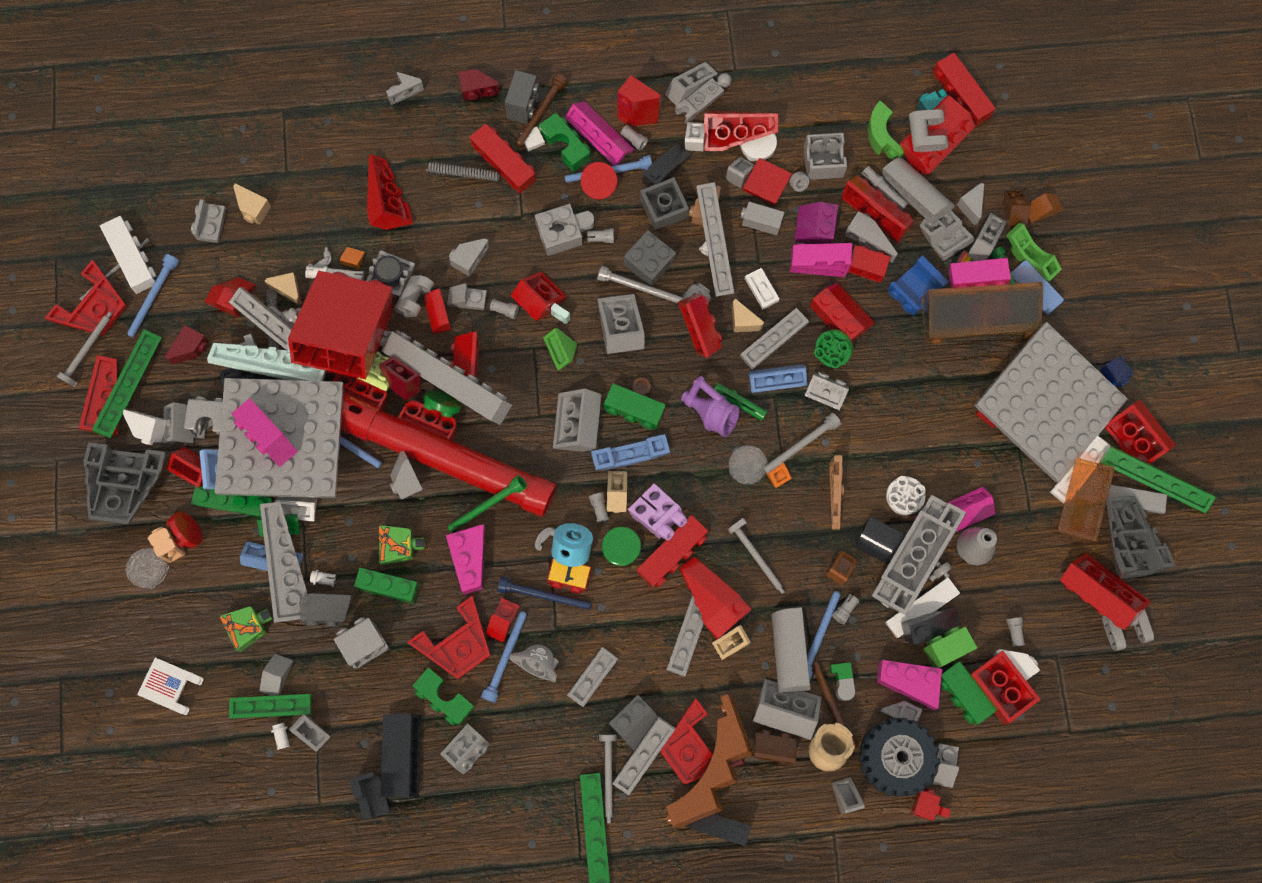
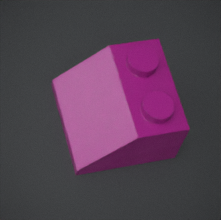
(816, 223)

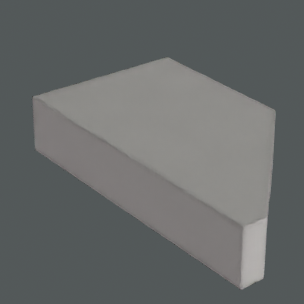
(903, 710)

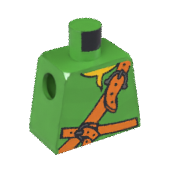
(397, 545)
(245, 626)

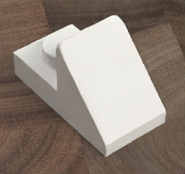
(694, 137)

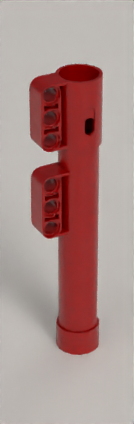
(434, 445)

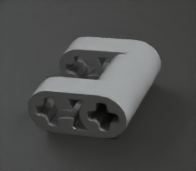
(918, 124)
(407, 301)
(1115, 634)

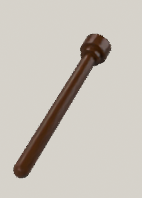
(558, 83)
(829, 697)

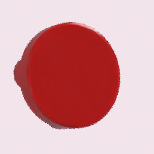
(598, 180)
(185, 530)

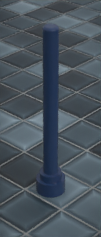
(507, 586)

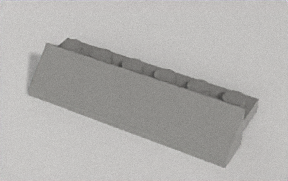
(918, 554)

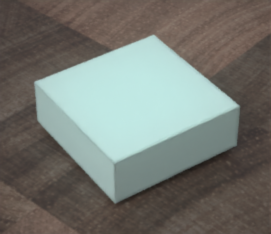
(560, 313)

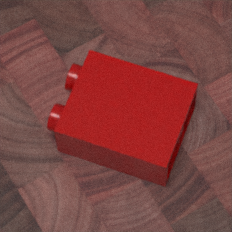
(341, 324)

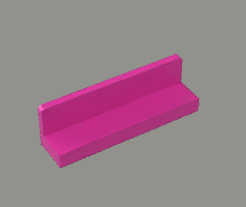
(598, 132)
(977, 506)

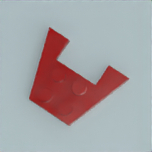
(93, 307)
(461, 649)
(686, 750)

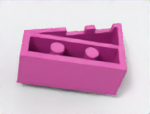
(821, 259)
(979, 273)
(264, 432)
(468, 557)
(911, 680)

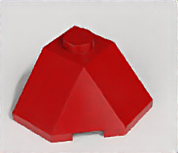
(222, 293)

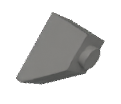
(468, 255)
(404, 478)

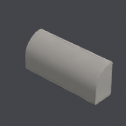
(916, 190)
(790, 650)

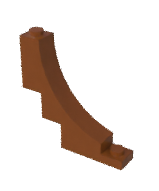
(730, 746)

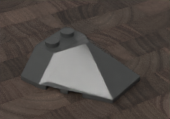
(119, 481)
(1133, 541)

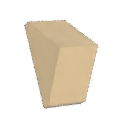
(286, 286)
(744, 319)
(731, 642)

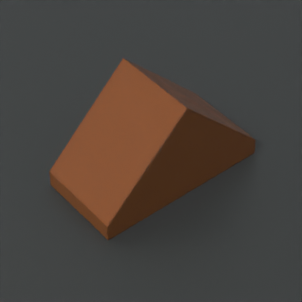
(1044, 206)
(842, 568)

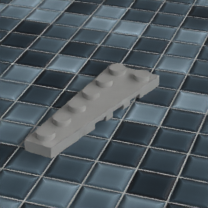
(283, 567)

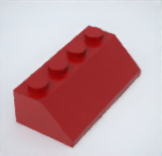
(956, 127)
(872, 202)
(1104, 591)

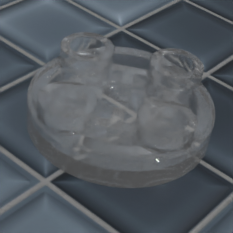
(747, 464)
(146, 568)

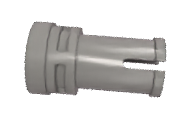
(637, 140)
(605, 236)
(510, 310)
(597, 501)
(843, 612)
(1015, 626)

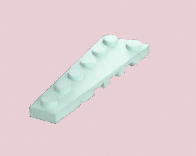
(262, 361)

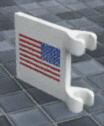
(165, 684)

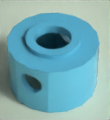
(577, 545)

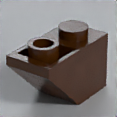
(1016, 208)

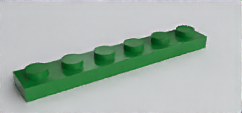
(126, 384)
(1158, 479)
(594, 828)

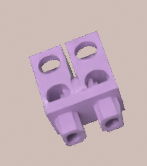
(658, 513)

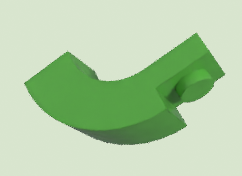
(878, 134)
(1025, 249)

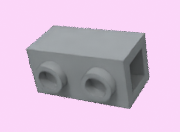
(762, 218)

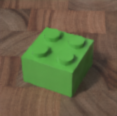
(951, 647)

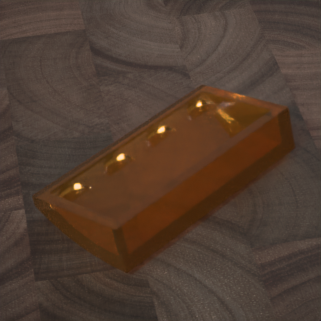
(1086, 500)

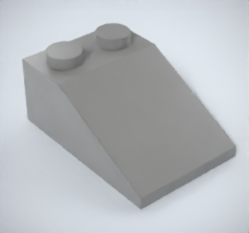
(621, 323)

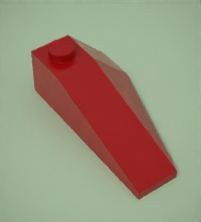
(732, 128)
(384, 199)
(715, 599)

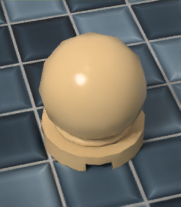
(831, 747)

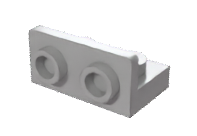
(208, 222)
(827, 390)
(465, 749)

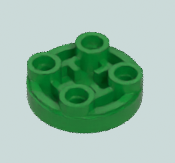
(833, 348)
(442, 402)
(621, 546)

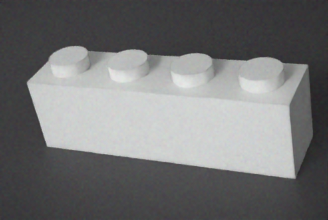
(128, 255)

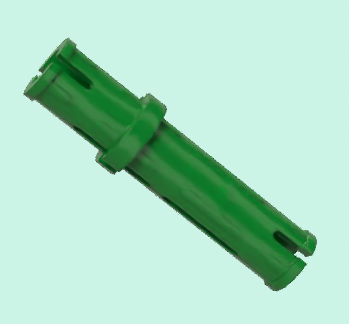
(741, 402)

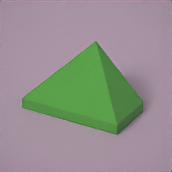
(560, 347)

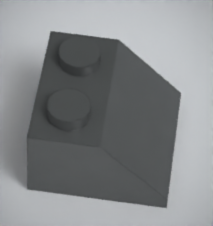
(324, 609)
(634, 722)

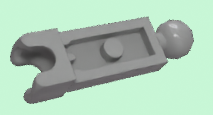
(703, 97)

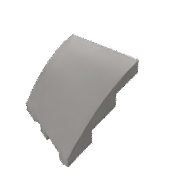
(946, 235)

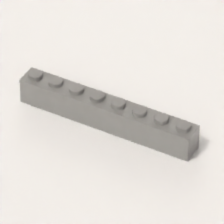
(447, 378)

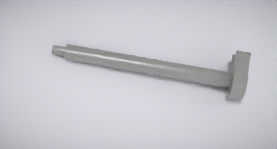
(66, 376)
(737, 529)
(608, 738)

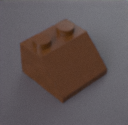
(774, 748)

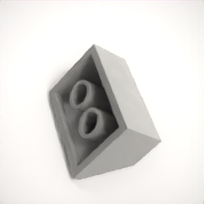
(577, 420)
(787, 711)

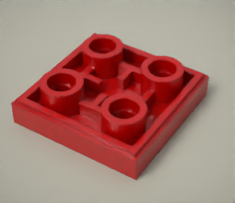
(767, 181)

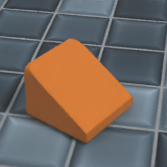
(352, 258)
(779, 475)

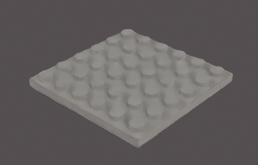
(1051, 402)
(306, 415)

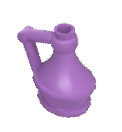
(715, 412)

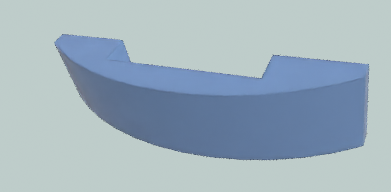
(630, 454)

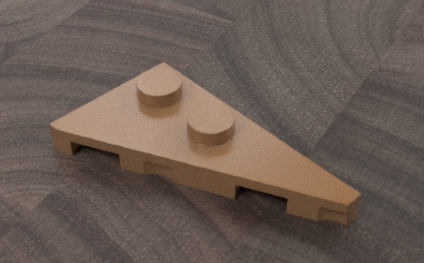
(836, 490)

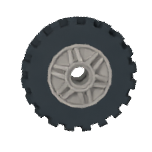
(917, 754)

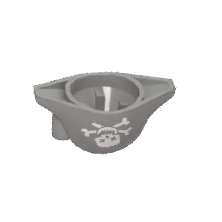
(537, 661)

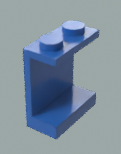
(915, 283)

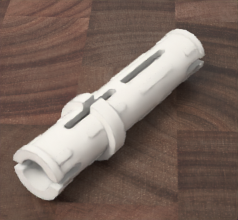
(311, 272)

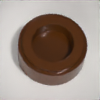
(641, 386)

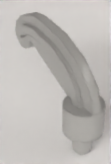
(324, 262)
(543, 536)

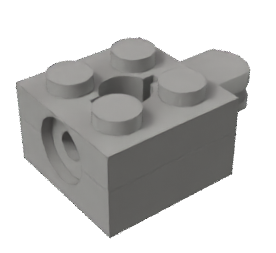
(561, 228)

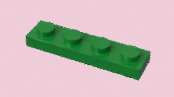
(231, 503)
(270, 706)

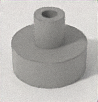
(799, 181)

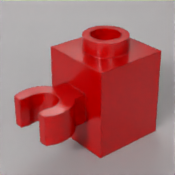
(927, 806)

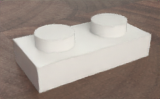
(761, 288)

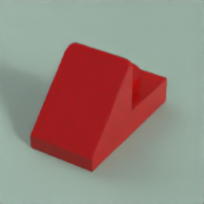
(502, 620)

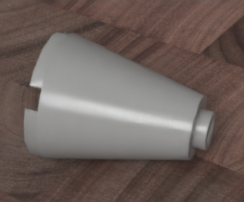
(977, 545)

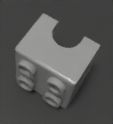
(825, 156)
(202, 415)
(361, 642)

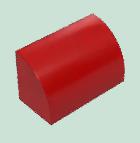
(436, 312)
(186, 465)

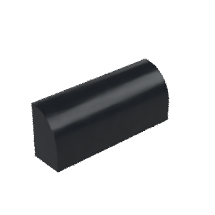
(879, 540)
(400, 755)

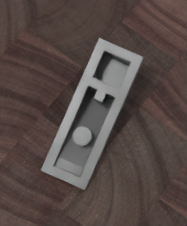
(688, 82)
(868, 234)
(987, 238)

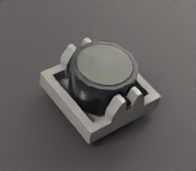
(391, 271)

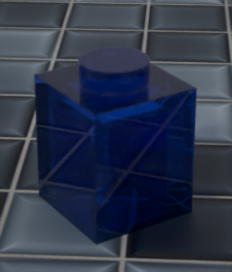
(1117, 372)

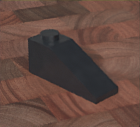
(665, 166)
(930, 625)
(722, 828)

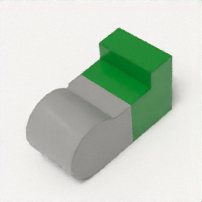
(844, 679)

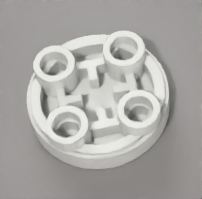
(760, 148)
(905, 495)

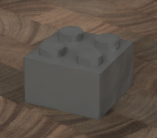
(522, 97)
(664, 204)
(649, 258)

